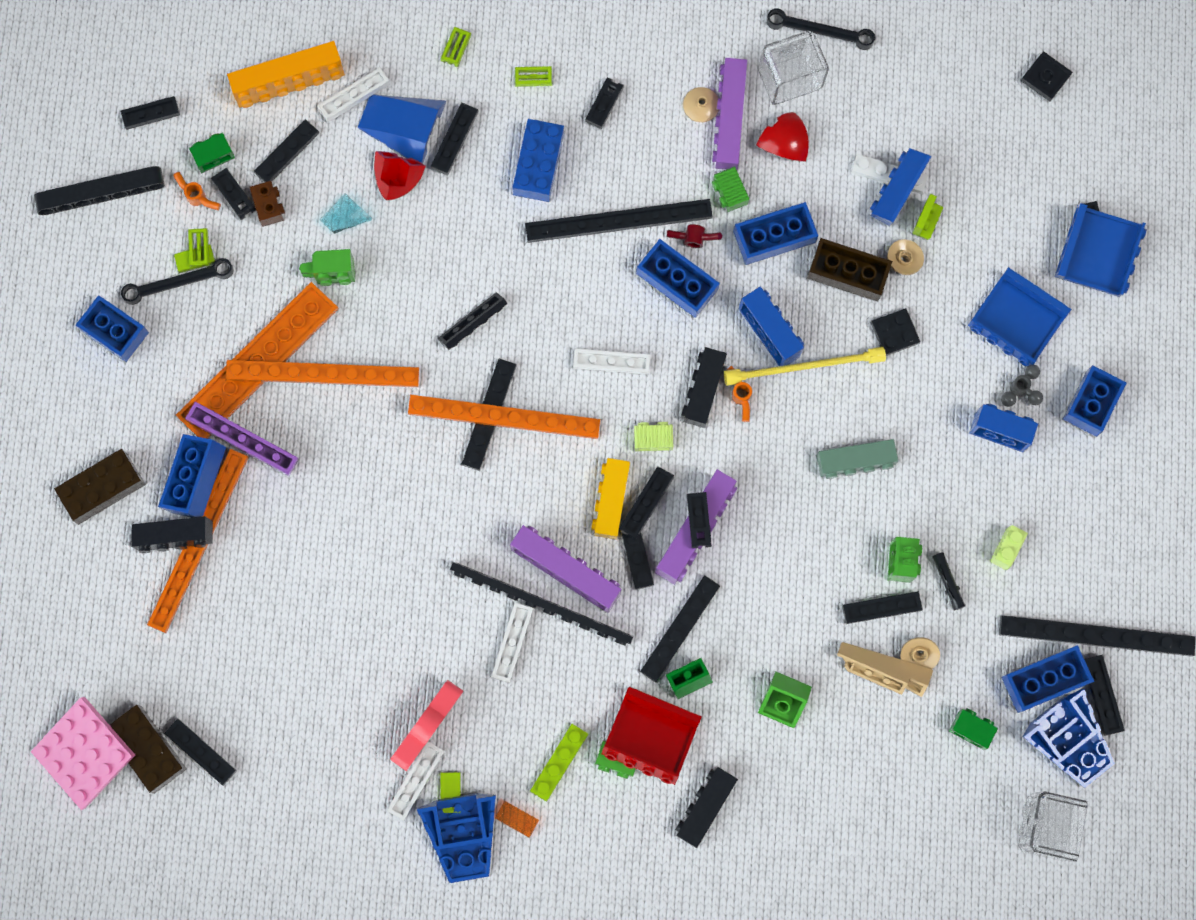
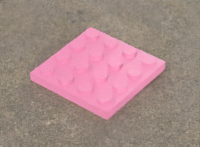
(83, 753)

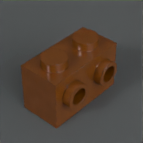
(267, 204)

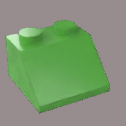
(785, 699)

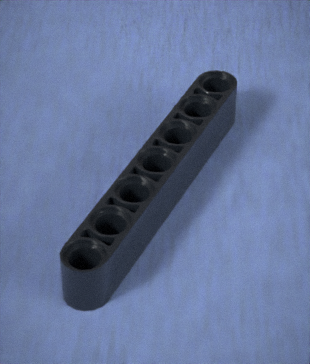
(99, 190)

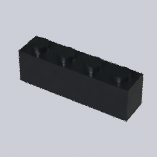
(704, 388)
(172, 534)
(706, 807)

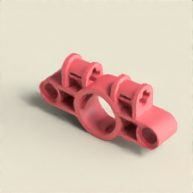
(426, 725)

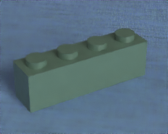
(857, 458)

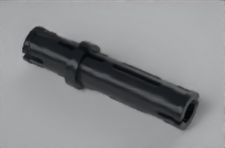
(952, 589)

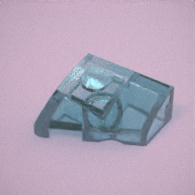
(344, 215)

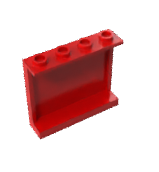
(651, 736)

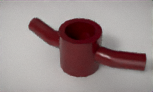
(694, 236)

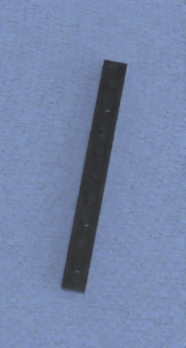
(618, 220)
(533, 601)
(1097, 636)

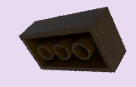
(849, 269)
(99, 486)
(154, 758)

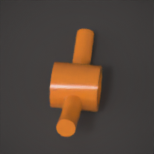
(192, 187)
(742, 401)

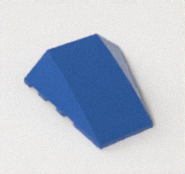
(401, 123)
(1071, 738)
(461, 838)

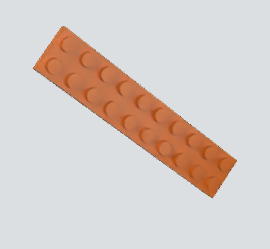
(273, 344)

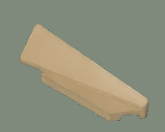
(885, 670)

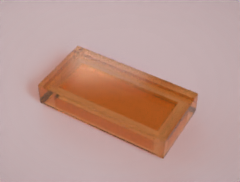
(517, 819)

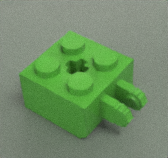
(330, 267)
(903, 559)

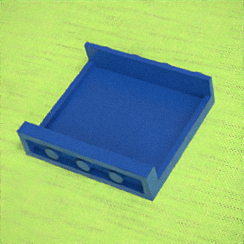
(1100, 251)
(1019, 317)

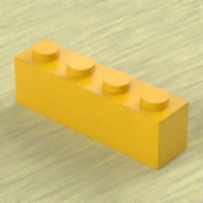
(612, 498)

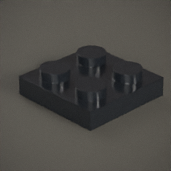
(1046, 76)
(895, 331)

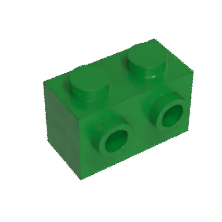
(211, 152)
(689, 678)
(973, 729)

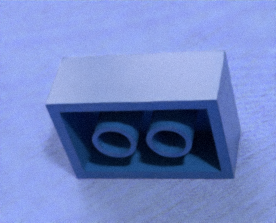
(112, 328)
(1094, 401)
(1003, 427)

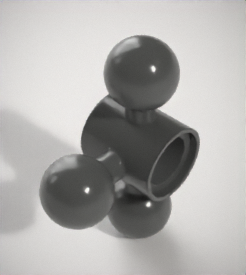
(1034, 397)

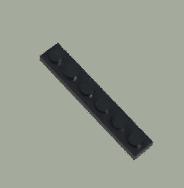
(495, 396)
(680, 628)

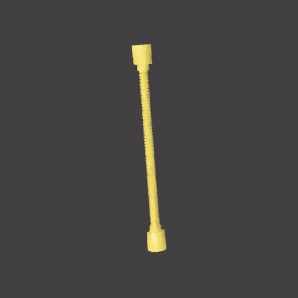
(873, 355)

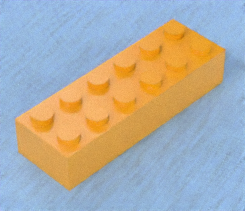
(286, 74)

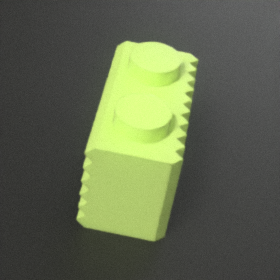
(653, 437)
(1009, 547)

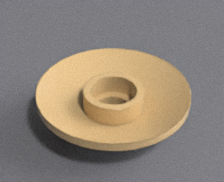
(697, 111)
(909, 251)
(928, 658)

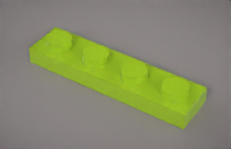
(559, 762)

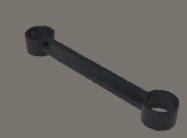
(821, 29)
(177, 281)

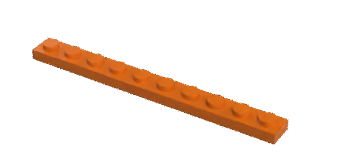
(322, 373)
(503, 416)
(191, 557)

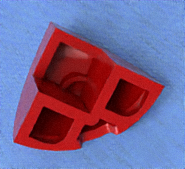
(786, 138)
(396, 174)

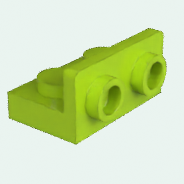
(928, 218)

